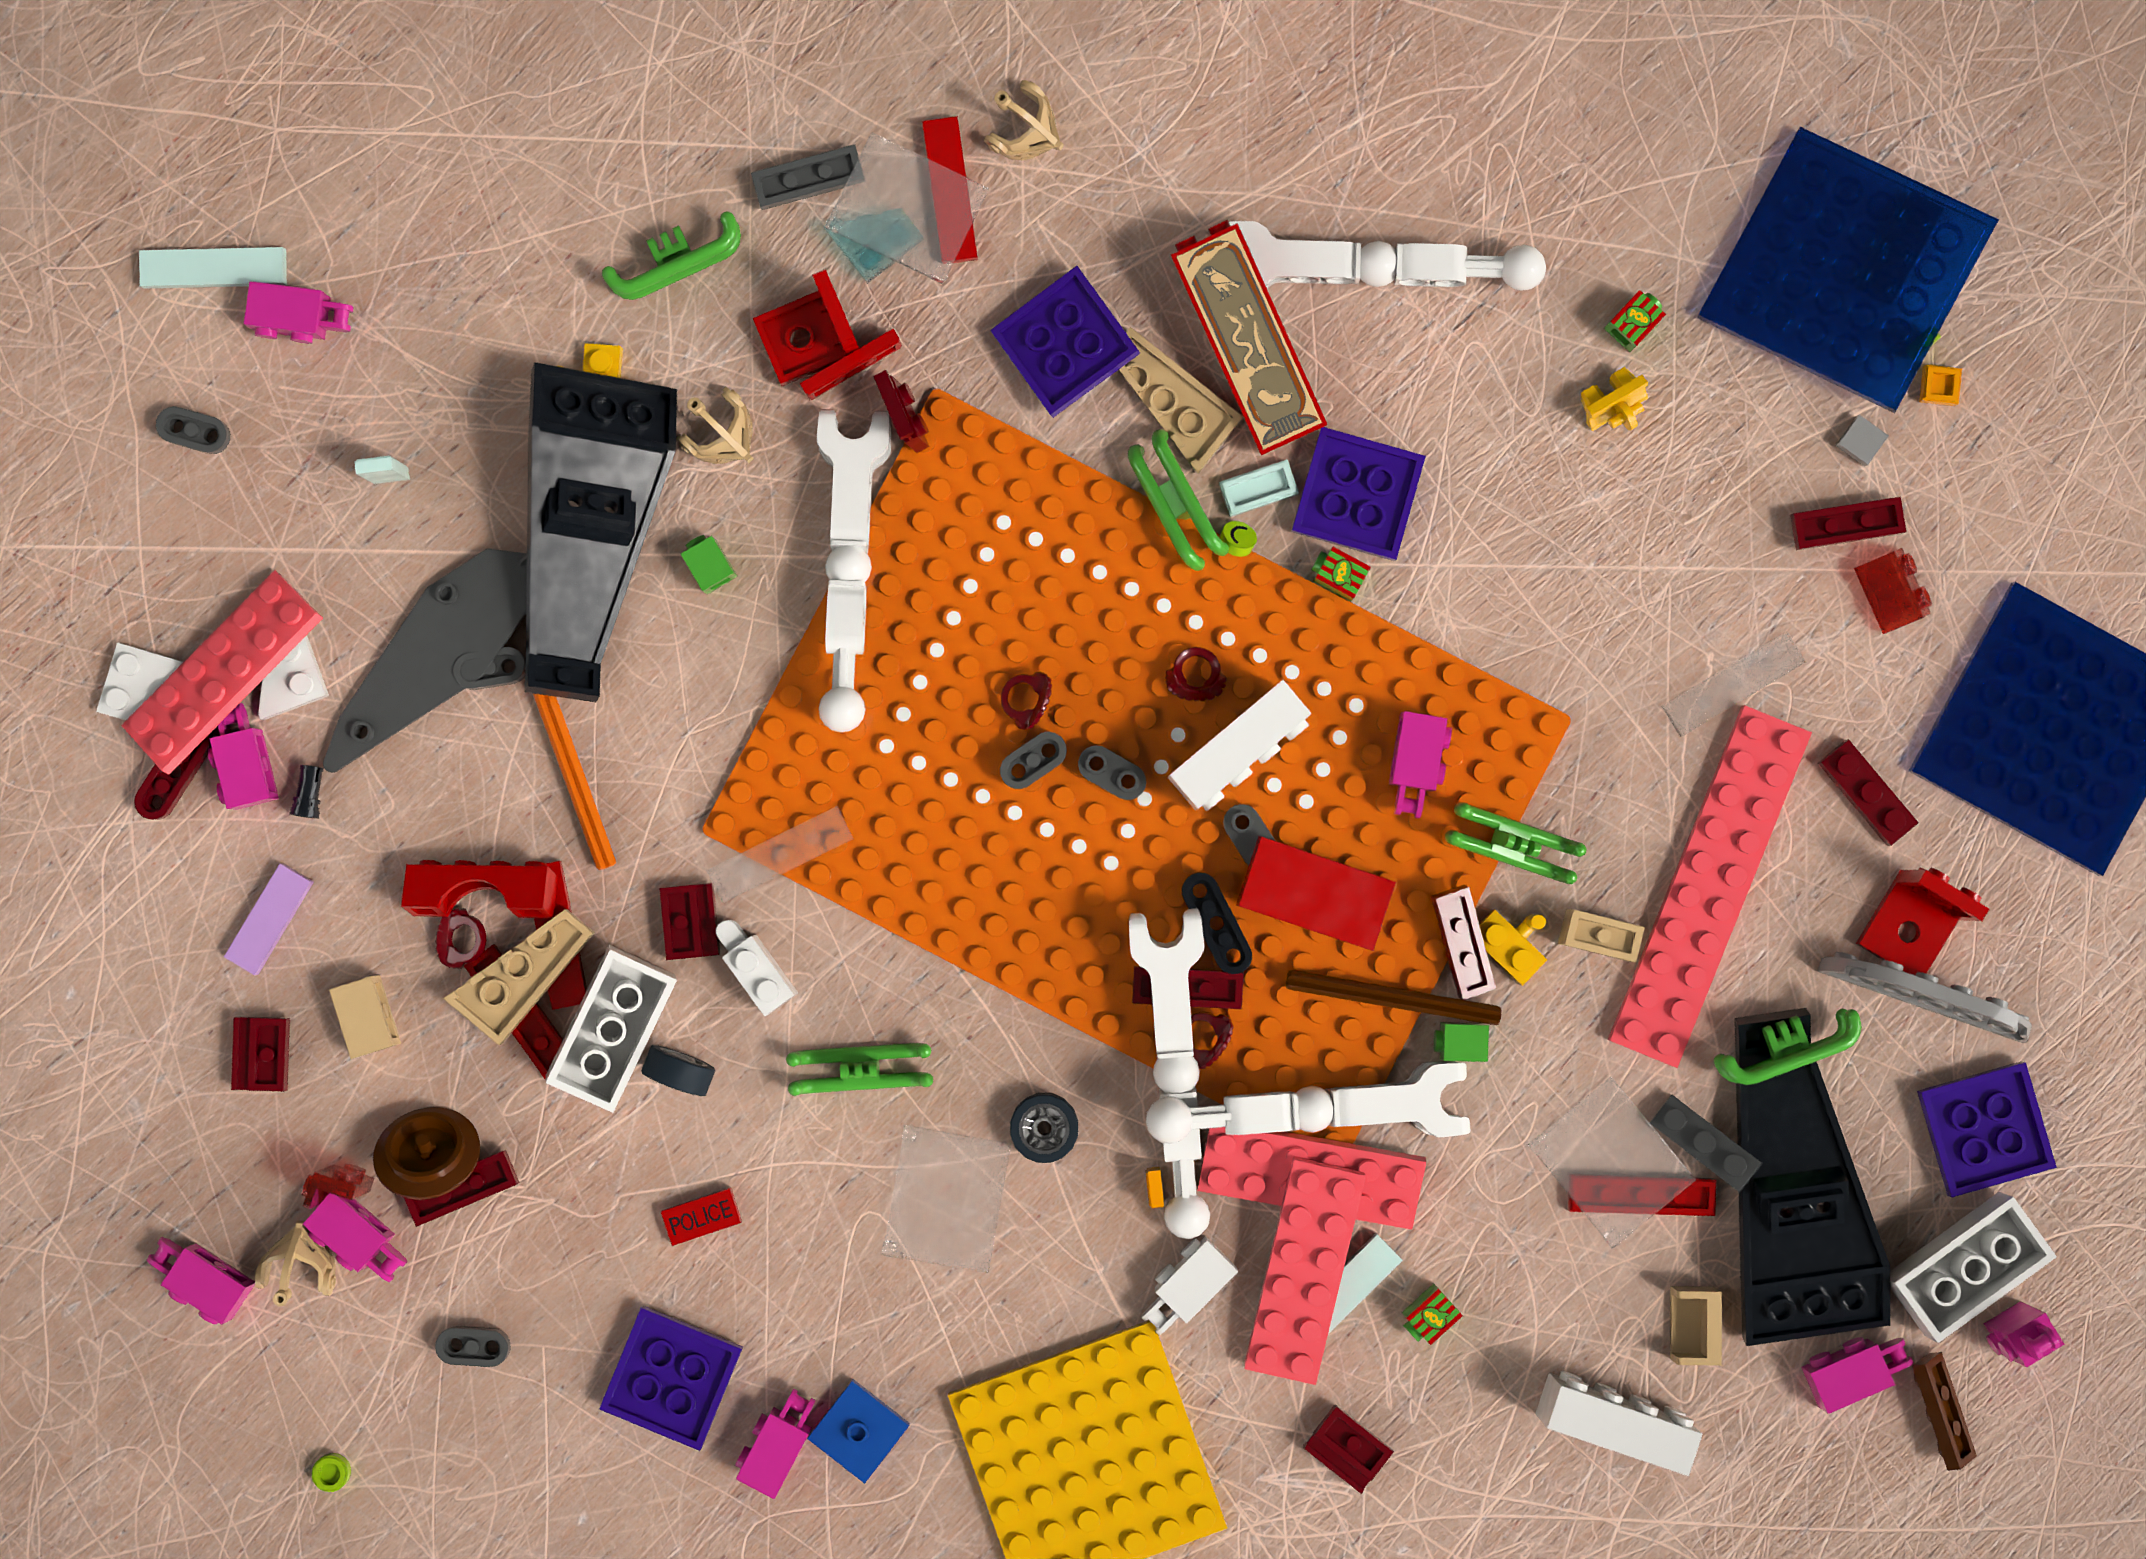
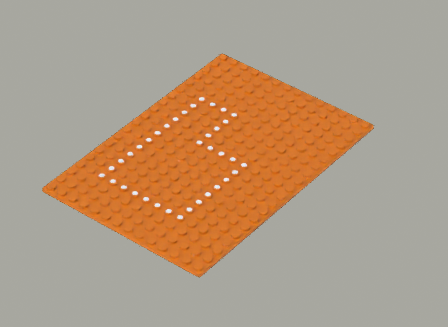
(1029, 562)

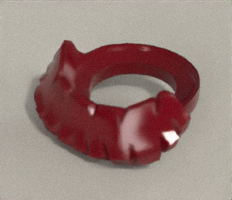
(1041, 684)
(1178, 684)
(447, 953)
(1222, 1028)

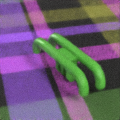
(676, 261)
(1175, 501)
(1513, 843)
(1792, 1049)
(859, 1068)

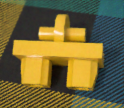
(1618, 406)

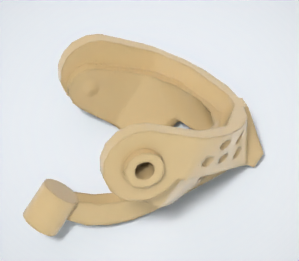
(1042, 129)
(734, 441)
(291, 1247)

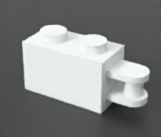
(754, 968)
(1189, 1283)

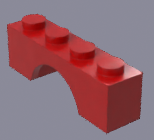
(436, 888)

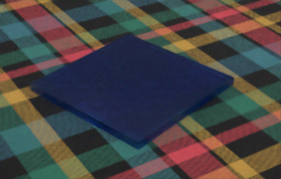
(1847, 269)
(2046, 730)

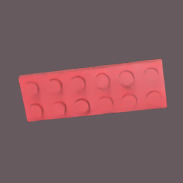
(221, 672)
(1259, 1167)
(1304, 1270)

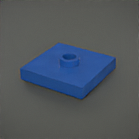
(858, 1431)

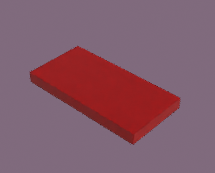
(1315, 893)

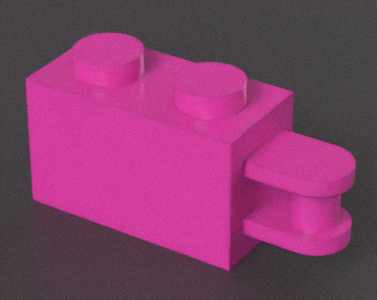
(293, 312)
(1418, 758)
(242, 763)
(354, 1236)
(201, 1280)
(2022, 1334)
(1854, 1372)
(776, 1446)

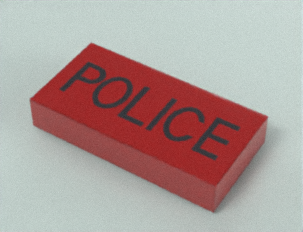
(701, 1216)

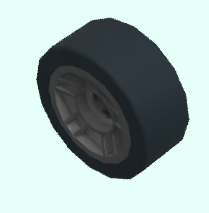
(678, 1070)
(1048, 1146)

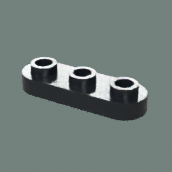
(1229, 935)

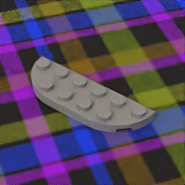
(1928, 994)

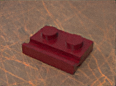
(898, 402)
(689, 921)
(260, 1054)
(1348, 1448)

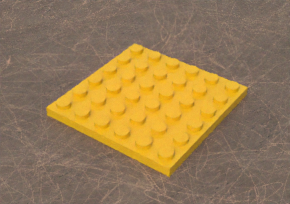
(1089, 1453)

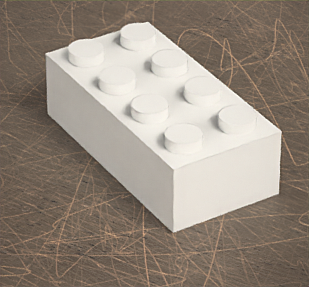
(1239, 745)
(610, 1028)
(1969, 1266)
(1619, 1423)

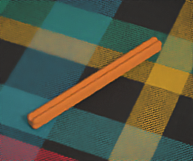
(575, 781)

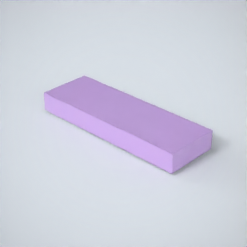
(268, 919)

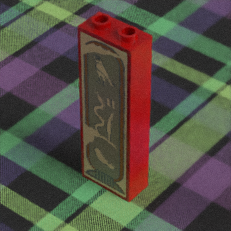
(1248, 337)

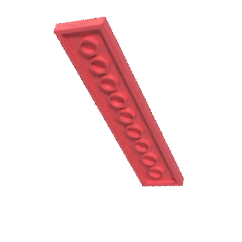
(1709, 886)

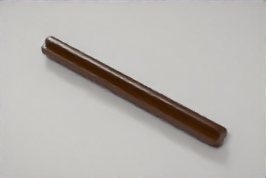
(1393, 997)

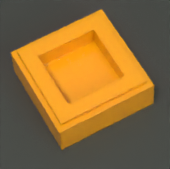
(1940, 385)
(1154, 1187)

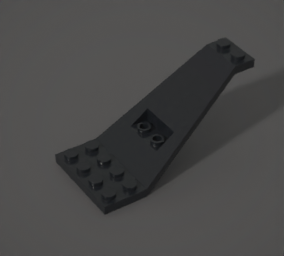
(600, 447)
(1813, 1263)

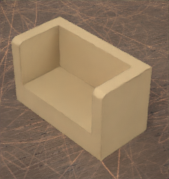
(1601, 935)
(365, 1016)
(1696, 1325)

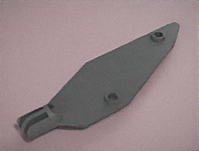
(456, 615)

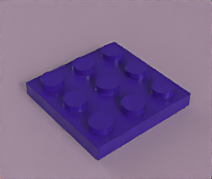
(1065, 341)
(1358, 494)
(1986, 1129)
(671, 1378)

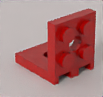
(820, 316)
(1932, 908)

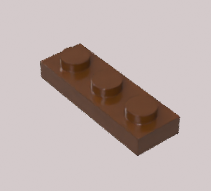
(1944, 1411)

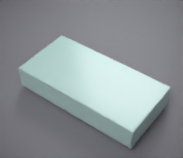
(381, 469)
(1258, 488)

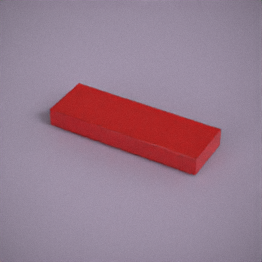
(851, 364)

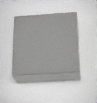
(1862, 440)

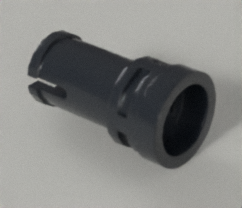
(307, 794)

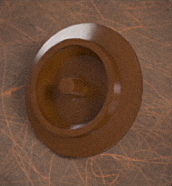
(426, 1153)

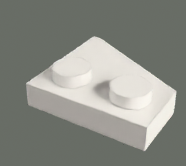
(133, 679)
(292, 682)

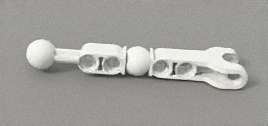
(1381, 263)
(849, 562)
(1175, 1067)
(1316, 1108)

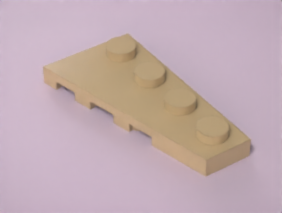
(1180, 403)
(516, 981)

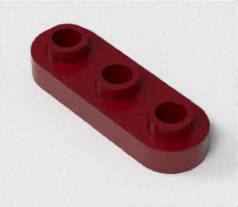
(167, 786)

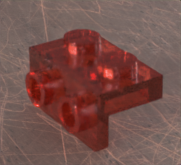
(1894, 590)
(344, 1181)

